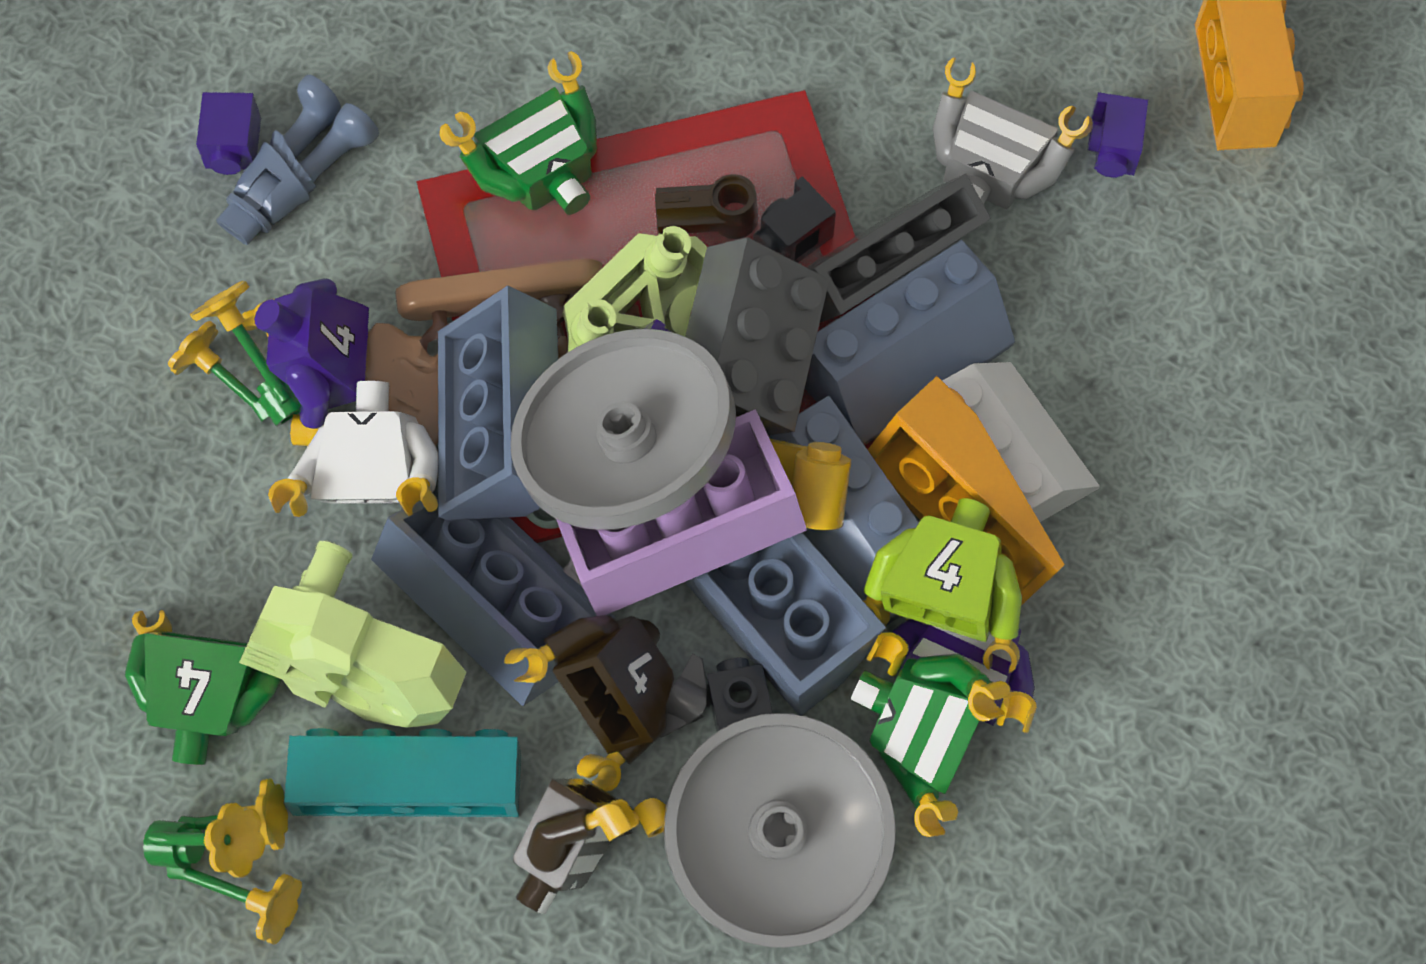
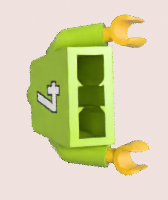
(950, 579)

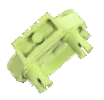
(650, 268)
(349, 656)

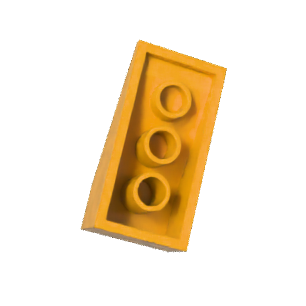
(943, 453)

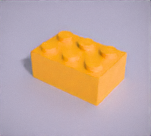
(1248, 71)

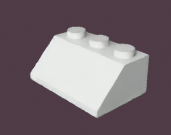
(1024, 436)

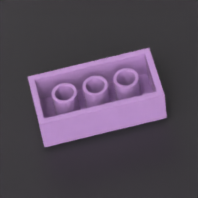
(730, 517)

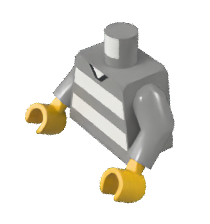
(998, 146)

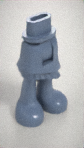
(275, 178)

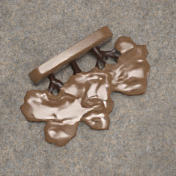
(404, 358)

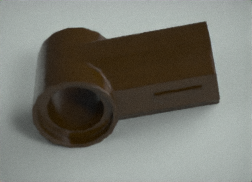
(702, 207)

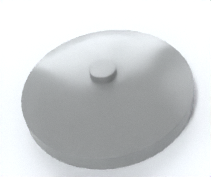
(623, 429)
(779, 830)

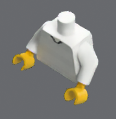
(364, 459)

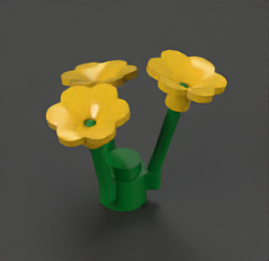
(276, 396)
(233, 846)

